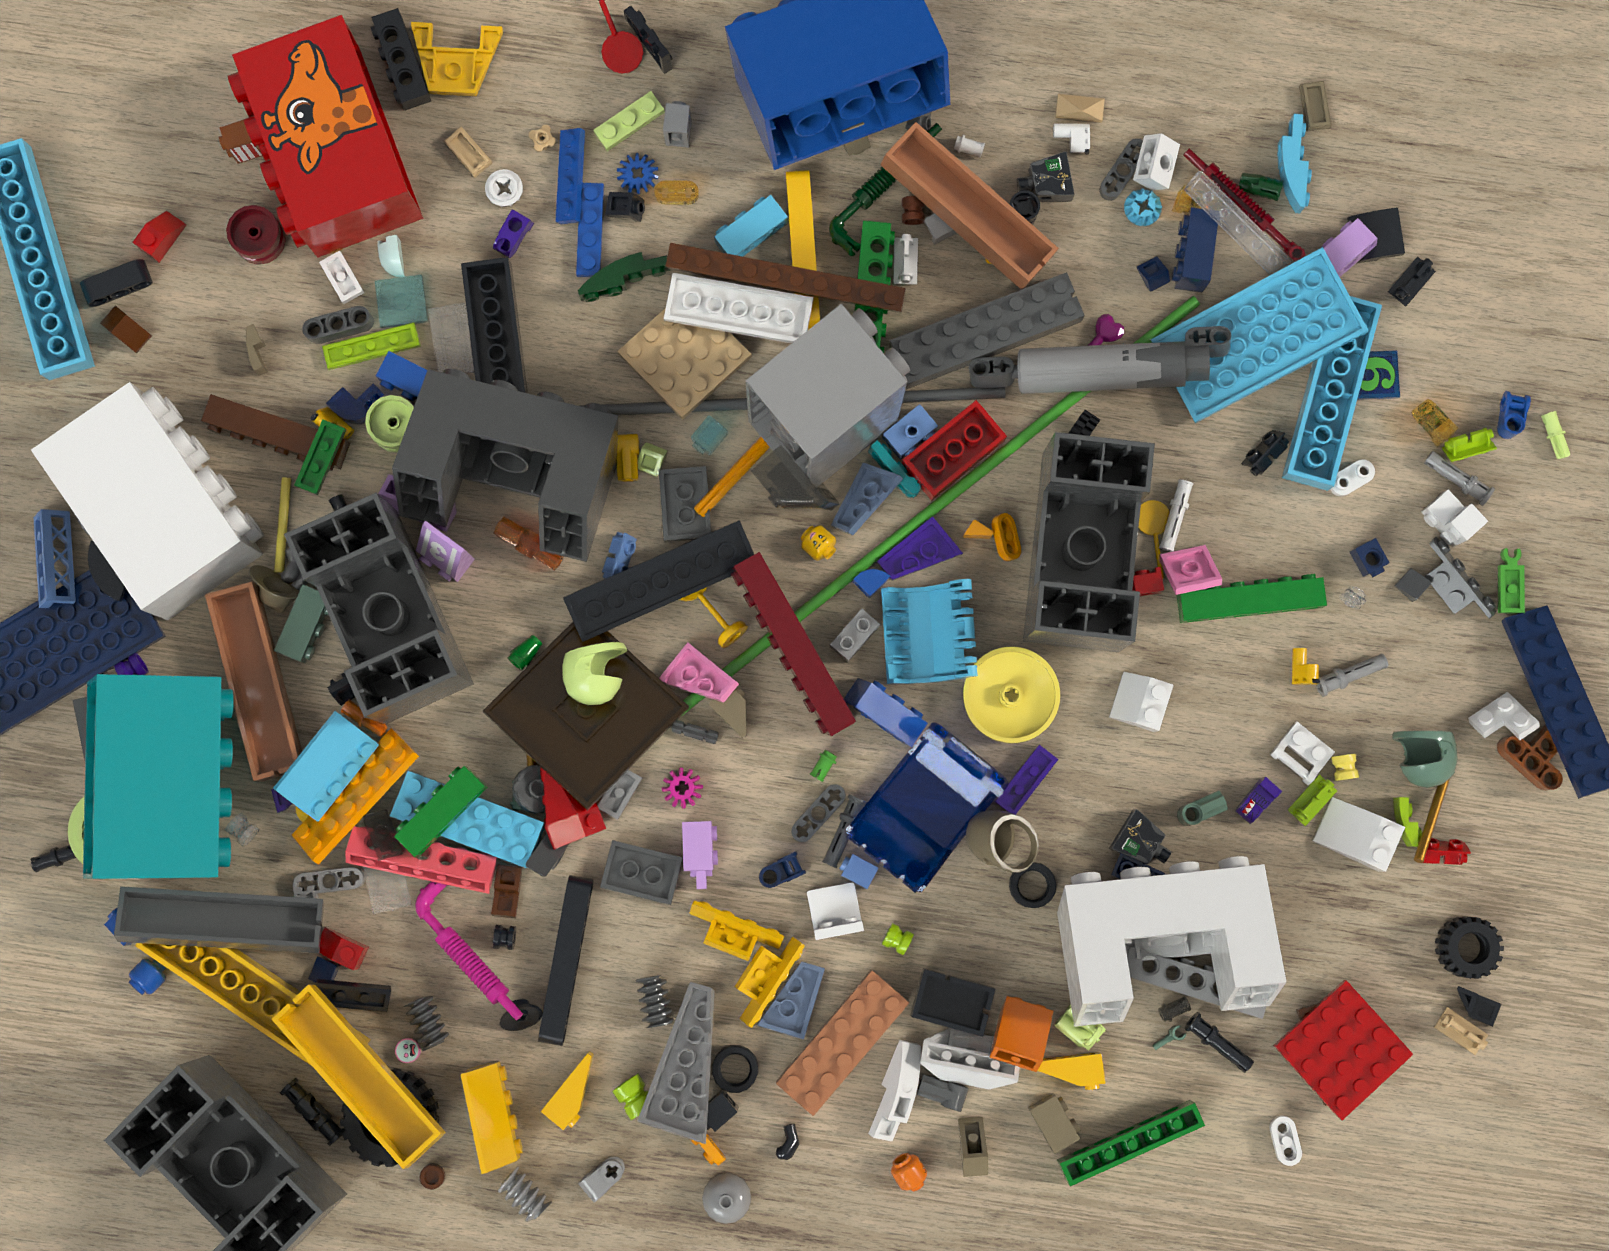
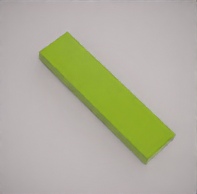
(371, 346)

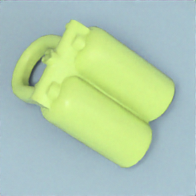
(1081, 1035)

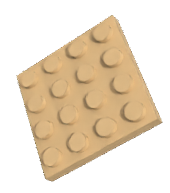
(683, 361)

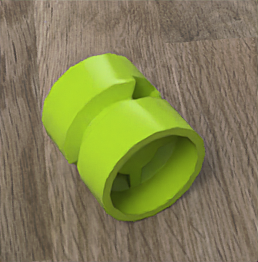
(632, 1094)

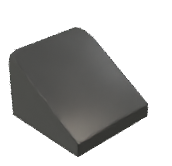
(1413, 585)

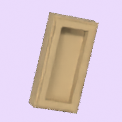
(467, 152)

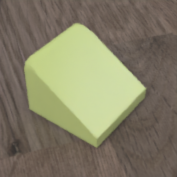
(651, 459)

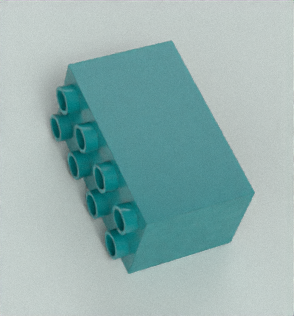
(155, 777)

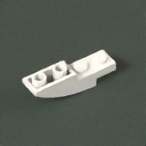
(901, 1088)

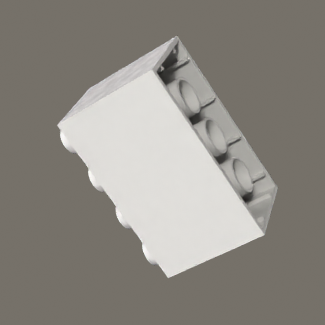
(150, 500)

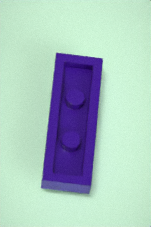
(1026, 780)

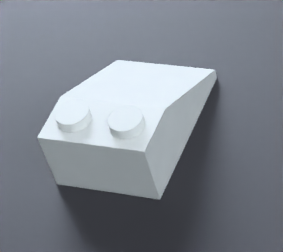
(1358, 834)

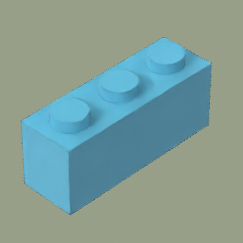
(751, 227)

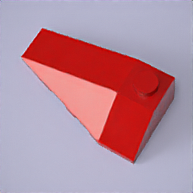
(565, 817)

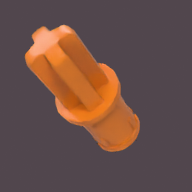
(354, 712)

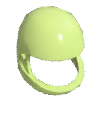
(585, 673)

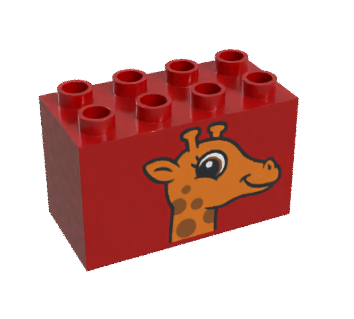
(323, 138)

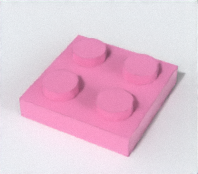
(1190, 569)

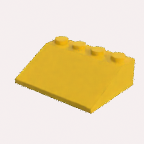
(491, 1116)

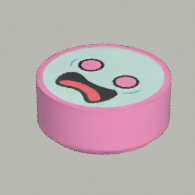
(407, 1050)

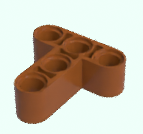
(1537, 754)

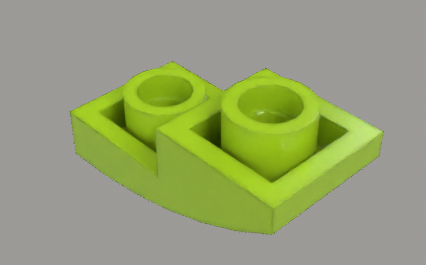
(1402, 812)

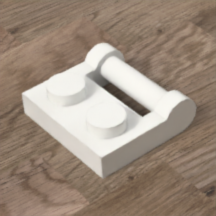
(1307, 747)

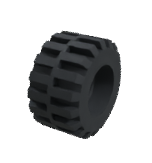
(1488, 953)

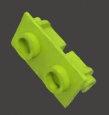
(1460, 447)
(1312, 800)

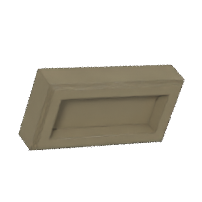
(1315, 106)

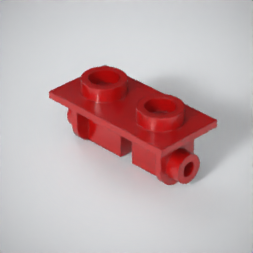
(1454, 852)

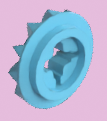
(1146, 217)

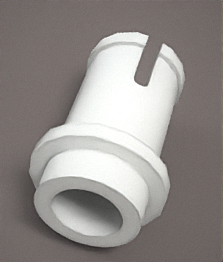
(969, 146)

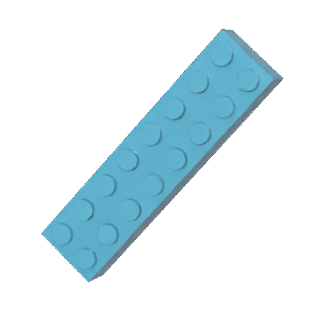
(1329, 407)

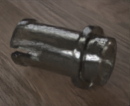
(1174, 1009)

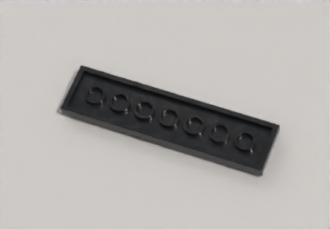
(658, 581)

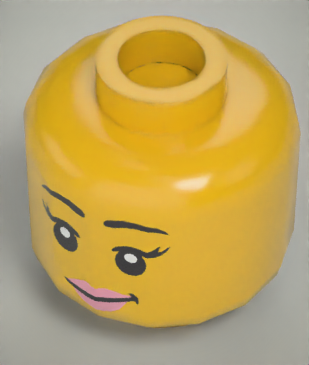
(818, 543)

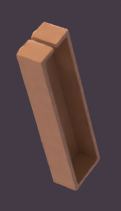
(968, 206)
(255, 679)

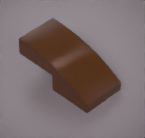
(506, 891)

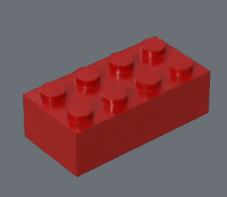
(954, 450)

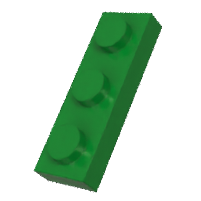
(320, 457)

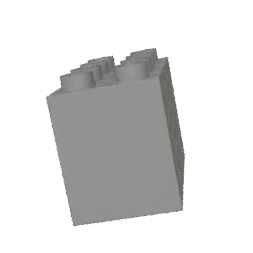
(828, 394)

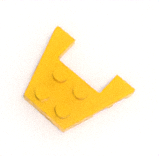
(455, 69)

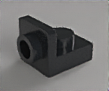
(625, 206)

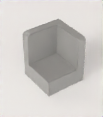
(938, 228)

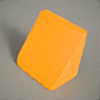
(978, 530)

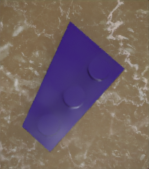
(919, 551)

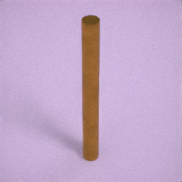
(1430, 822)

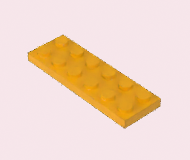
(359, 796)

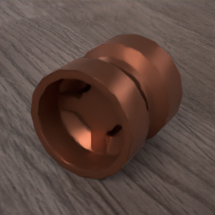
(913, 211)

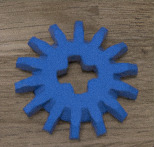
(637, 183)

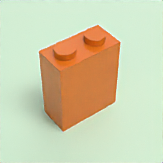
(1021, 1033)

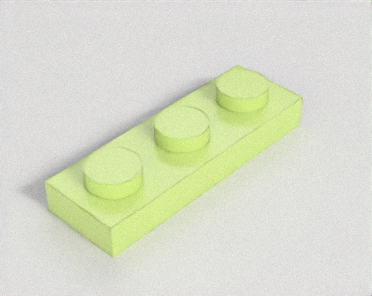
(629, 121)

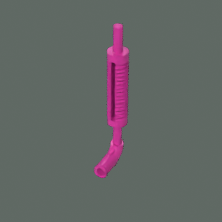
(462, 954)

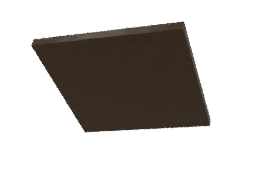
(582, 743)

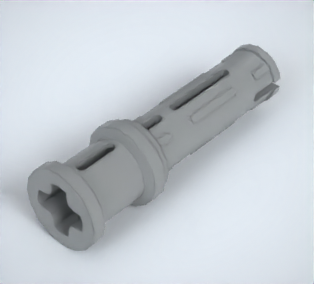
(1469, 484)
(1341, 678)

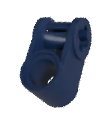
(783, 870)

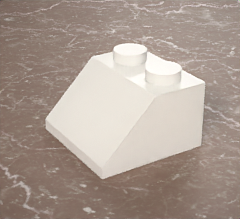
(1141, 701)

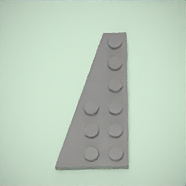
(681, 1082)

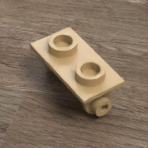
(1461, 1031)

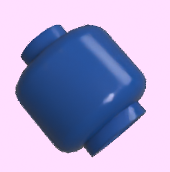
(147, 976)

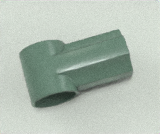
(1203, 808)

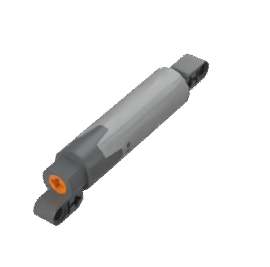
(1106, 365)

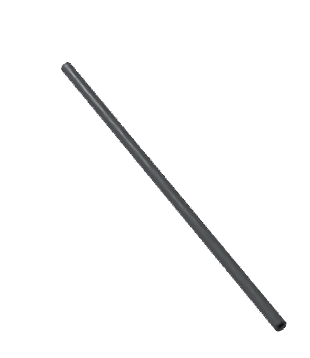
(741, 403)

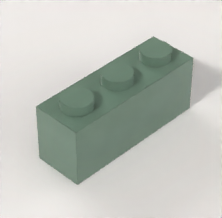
(303, 626)

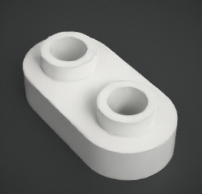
(1353, 477)
(1285, 1139)

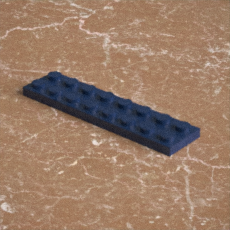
(1561, 699)

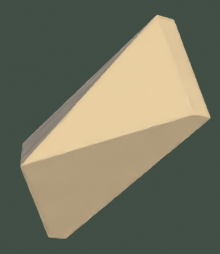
(1080, 108)

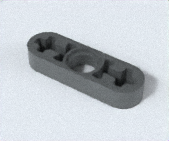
(1113, 171)
(826, 796)

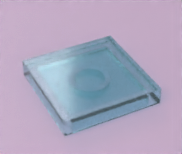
(401, 301)

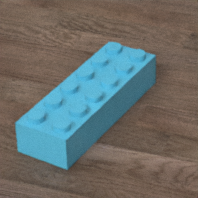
(481, 826)

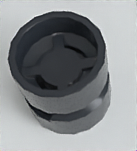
(1026, 204)

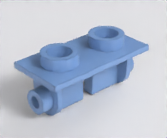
(623, 546)

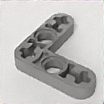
(313, 893)

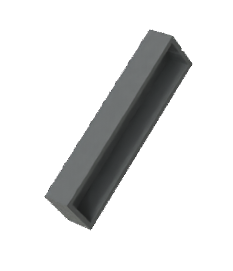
(989, 329)
(219, 920)

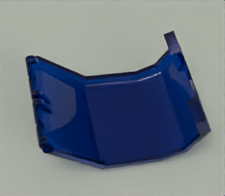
(925, 807)

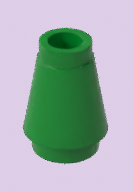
(525, 652)

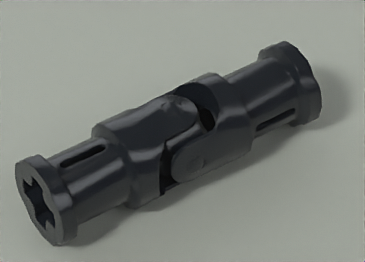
(309, 1108)

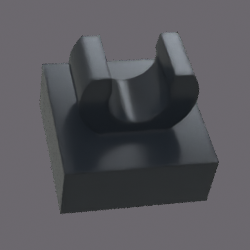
(341, 690)

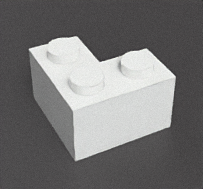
(1453, 519)

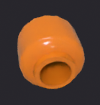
(908, 1172)

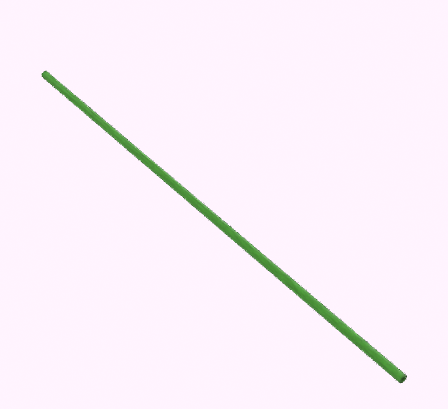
(940, 503)

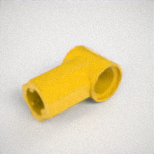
(627, 457)

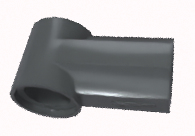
(947, 1093)

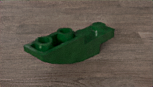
(612, 277)

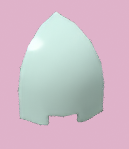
(391, 256)

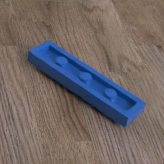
(570, 176)
(590, 230)

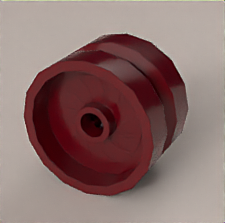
(256, 234)

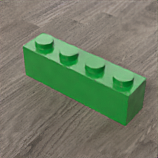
(441, 811)

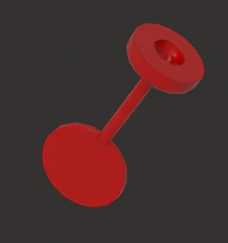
(621, 50)

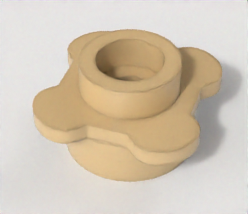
(548, 141)

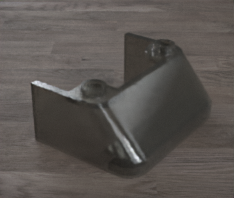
(790, 485)

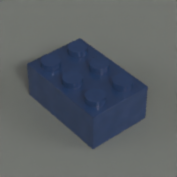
(1195, 251)

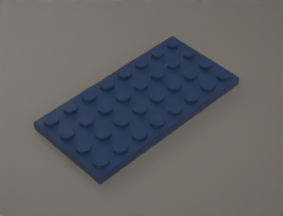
(64, 646)

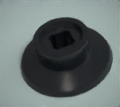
(530, 1016)

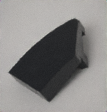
(1479, 1007)

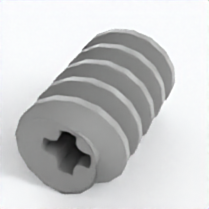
(523, 1195)

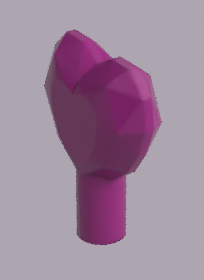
(1107, 330)

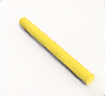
(282, 524)

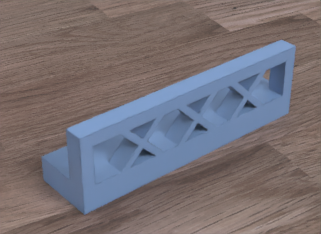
(45, 558)

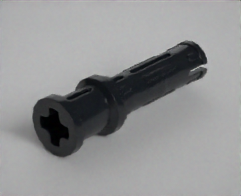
(1210, 1036)

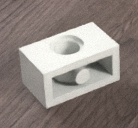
(1156, 162)

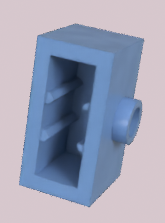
(910, 432)

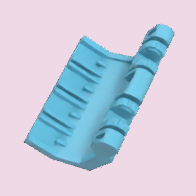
(927, 633)

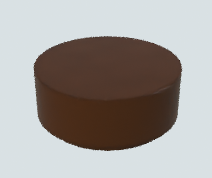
(432, 1176)

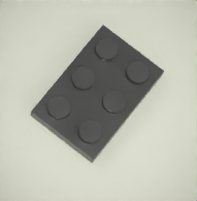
(680, 493)
(641, 872)

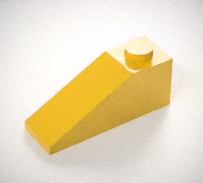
(1077, 1069)
(568, 1100)

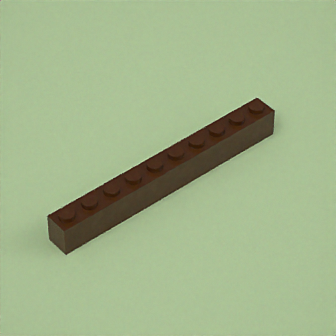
(785, 278)

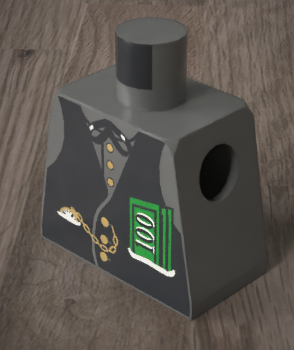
(1049, 179)
(1140, 839)

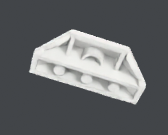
(966, 1060)

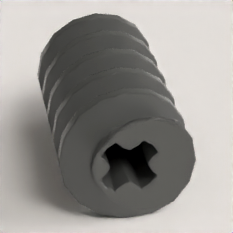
(654, 1001)
(426, 1022)

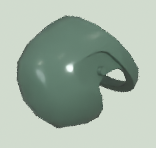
(1428, 756)

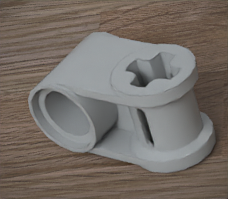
(599, 1180)

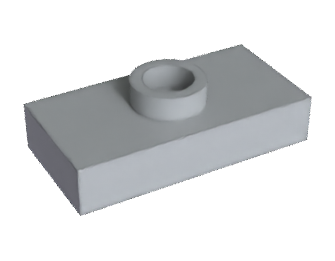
(619, 794)

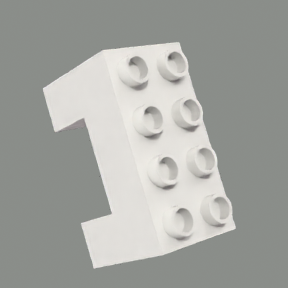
(1171, 916)

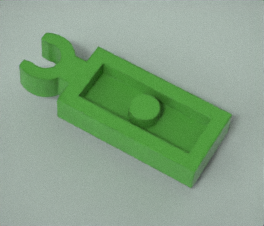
(1511, 584)

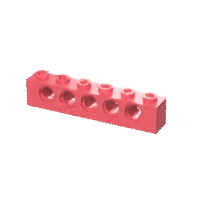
(429, 869)

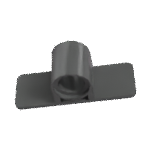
(545, 858)

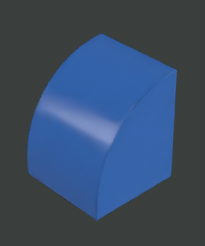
(871, 581)

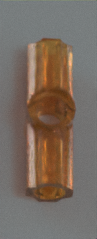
(525, 542)

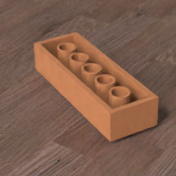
(842, 1042)

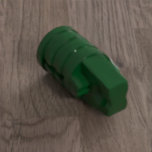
(1261, 186)

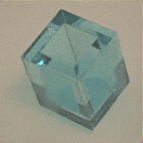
(708, 436)

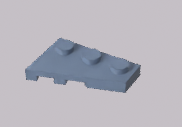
(865, 495)
(795, 1002)

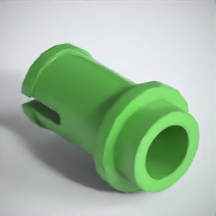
(823, 764)

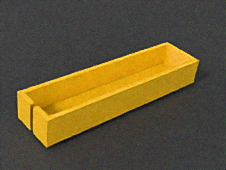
(358, 1076)

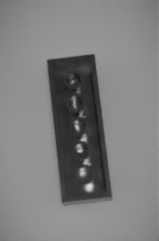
(494, 322)

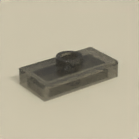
(382, 834)

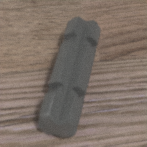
(695, 732)

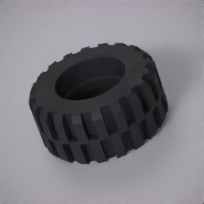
(361, 1138)

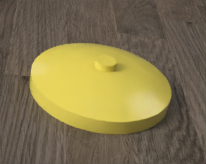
(1012, 695)

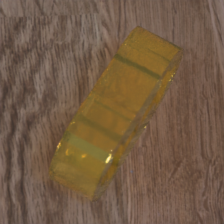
(676, 198)

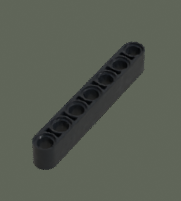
(565, 960)

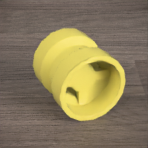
(1345, 767)

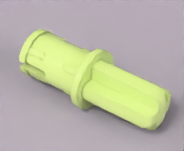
(1556, 435)

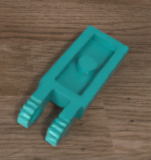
(882, 456)

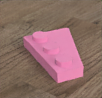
(698, 675)

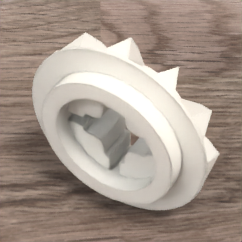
(503, 178)

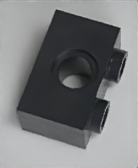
(720, 1110)

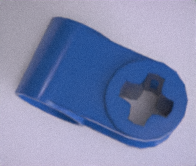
(1513, 410)

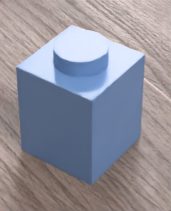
(858, 870)

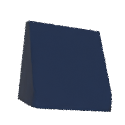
(1154, 273)
(323, 969)

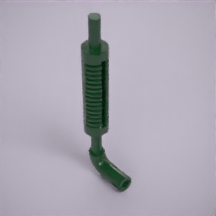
(864, 198)

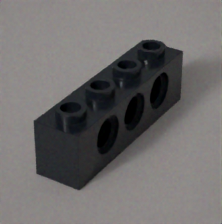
(391, 24)

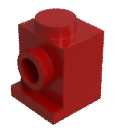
(1147, 582)

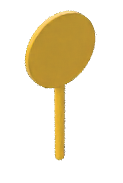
(1153, 522)

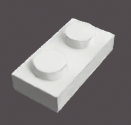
(341, 277)

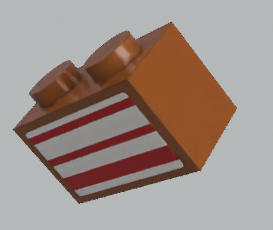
(238, 143)

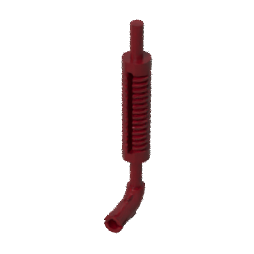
(1259, 217)

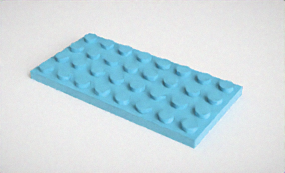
(1273, 332)

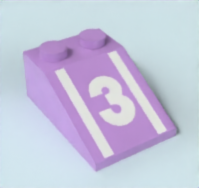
(442, 552)

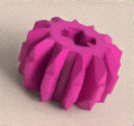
(688, 793)

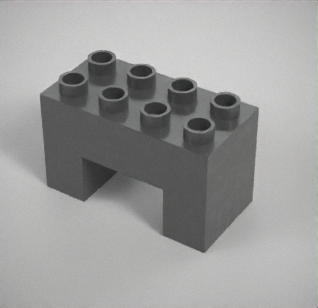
(509, 443)
(1087, 542)
(380, 608)
(227, 1159)

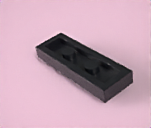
(356, 995)

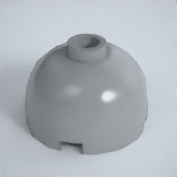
(726, 1198)

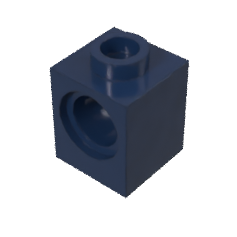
(1373, 548)

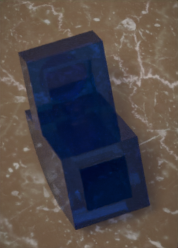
(352, 409)

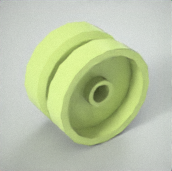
(381, 418)

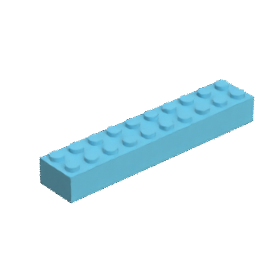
(39, 266)

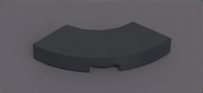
(104, 574)

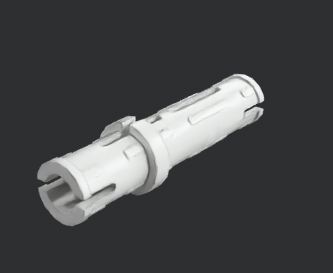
(1178, 507)

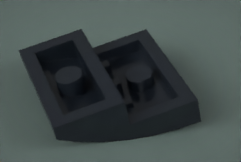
(1387, 228)

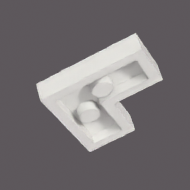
(1506, 712)

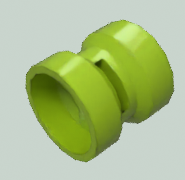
(897, 939)

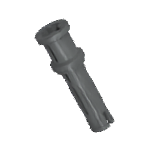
(840, 840)

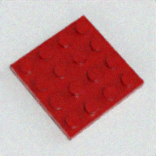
(1343, 1050)

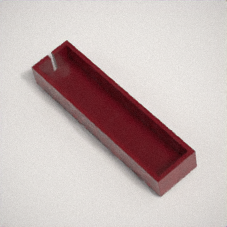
(794, 645)

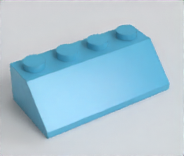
(326, 766)

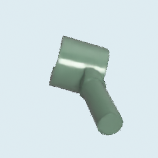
(1168, 1038)

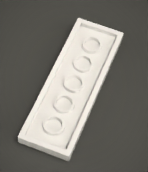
(737, 308)

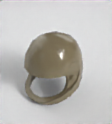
(992, 837)

